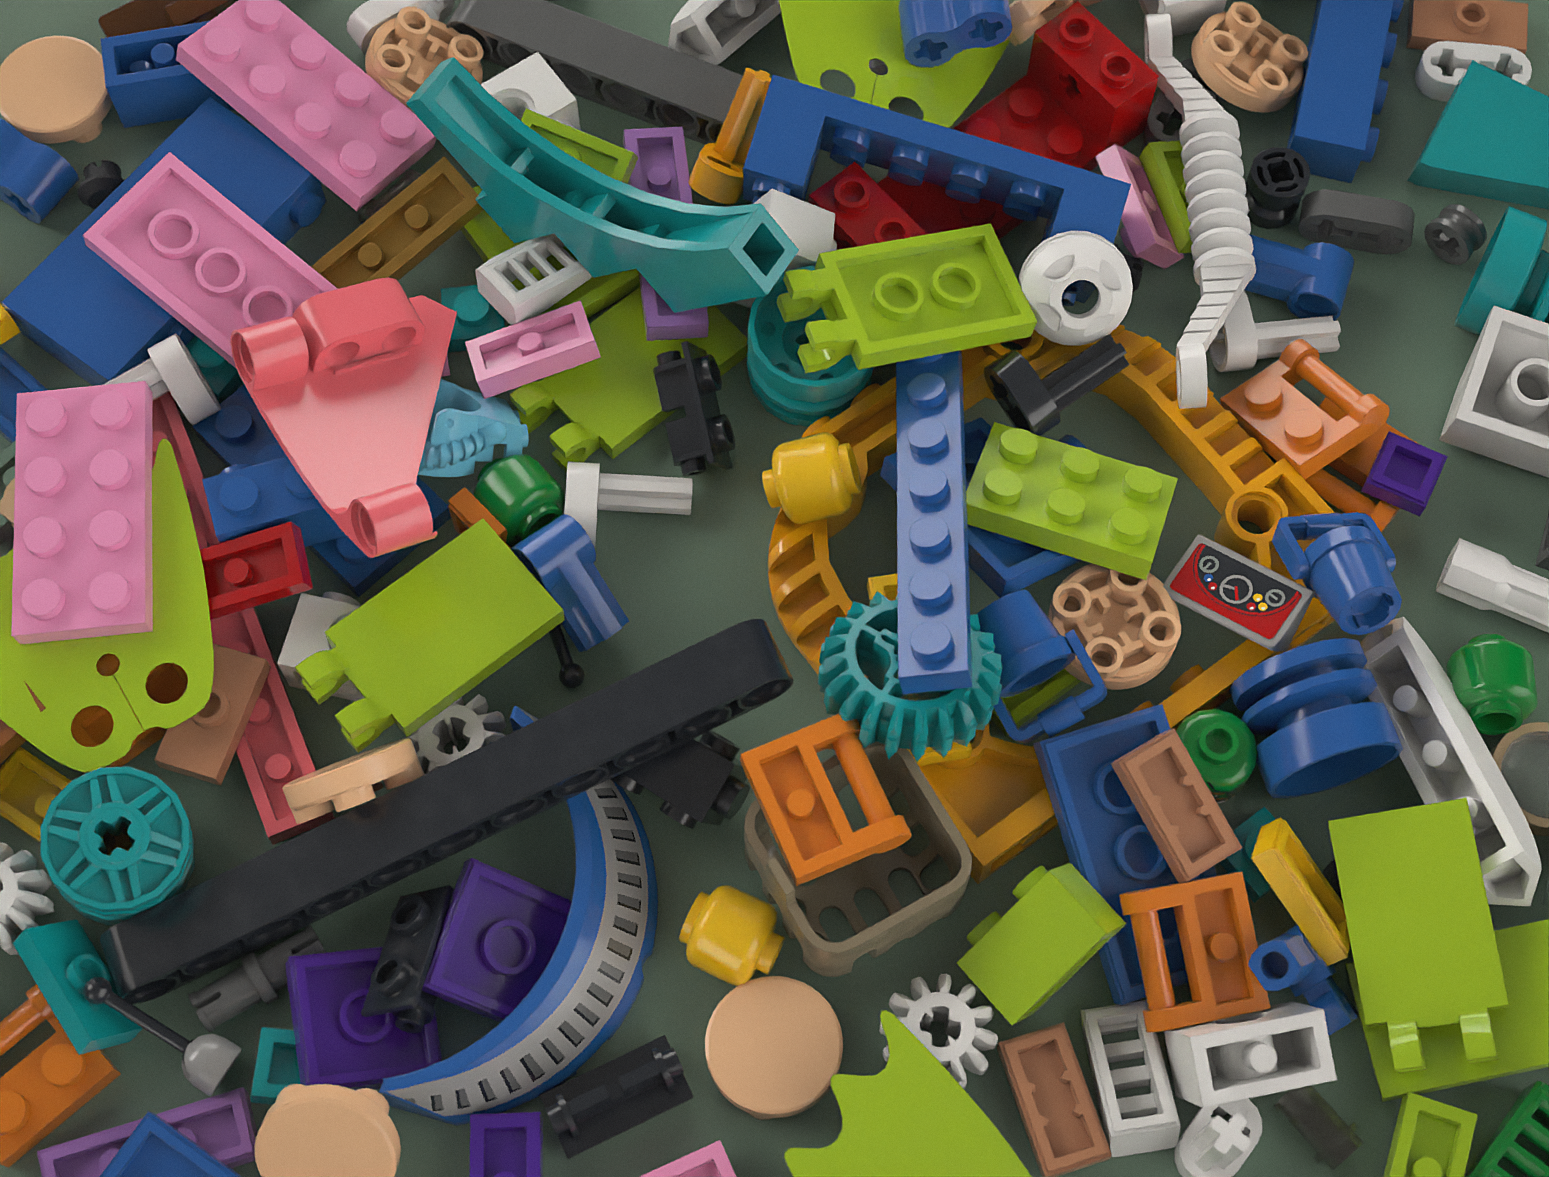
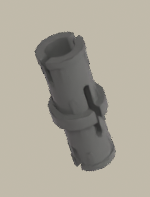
(253, 981)

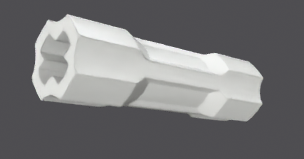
(1493, 583)

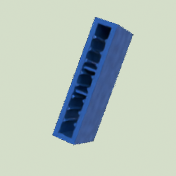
(97, 317)

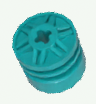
(1510, 273)
(778, 374)
(126, 881)

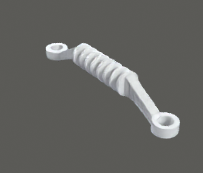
(1215, 207)

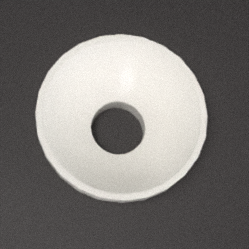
(1072, 258)

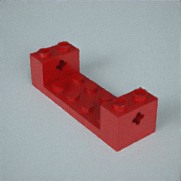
(1033, 115)

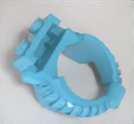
(466, 430)

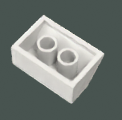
(1505, 394)

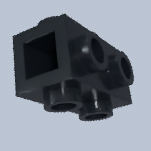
(694, 779)

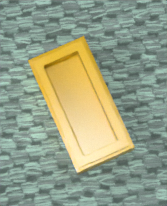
(1302, 890)

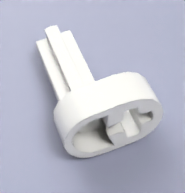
(1243, 341)
(175, 371)
(593, 491)
(1216, 1146)

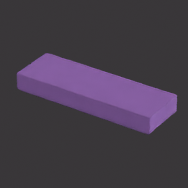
(218, 1124)

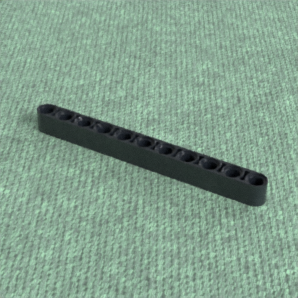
(445, 811)

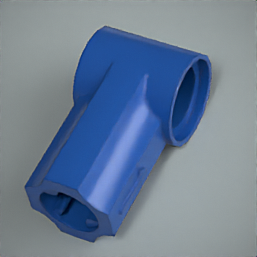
(1307, 278)
(563, 564)

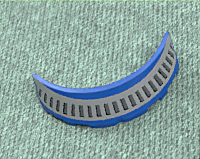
(583, 987)

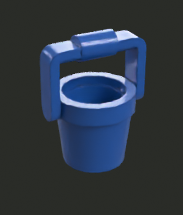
(1344, 566)
(1031, 655)

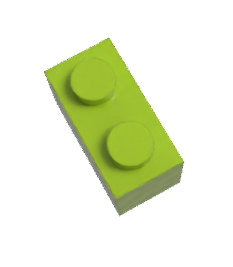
(1039, 941)

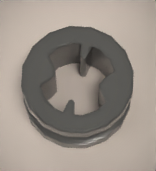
(1455, 234)

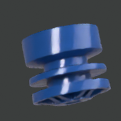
(1315, 718)

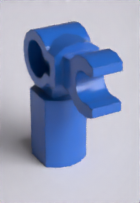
(1295, 964)

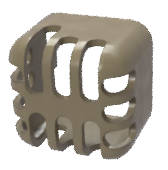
(871, 872)

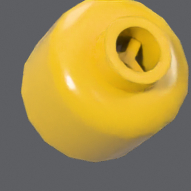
(812, 478)
(731, 935)

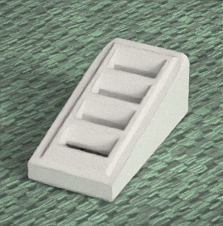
(516, 306)
(1140, 1133)

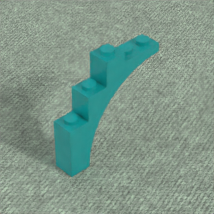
(535, 190)

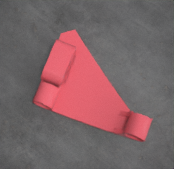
(353, 402)

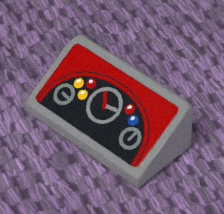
(1239, 593)

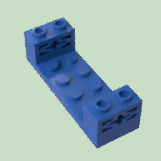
(806, 119)

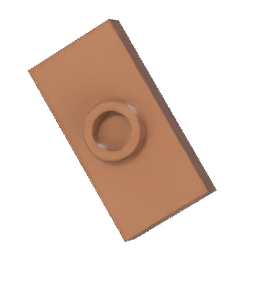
(1468, 22)
(208, 740)
(1176, 805)
(1053, 1101)

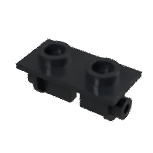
(704, 431)
(406, 960)
(616, 1096)

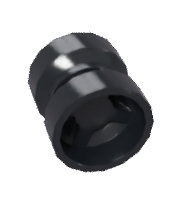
(1276, 187)

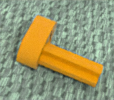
(721, 164)

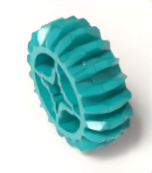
(935, 719)

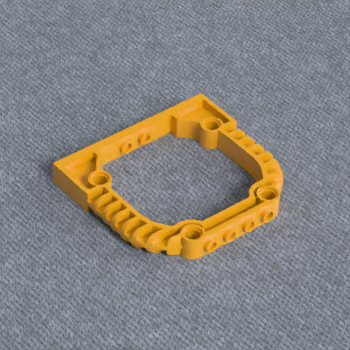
(1000, 790)

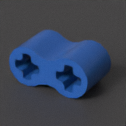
(942, 28)
(31, 174)

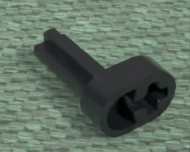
(1035, 402)

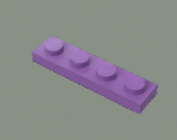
(665, 173)

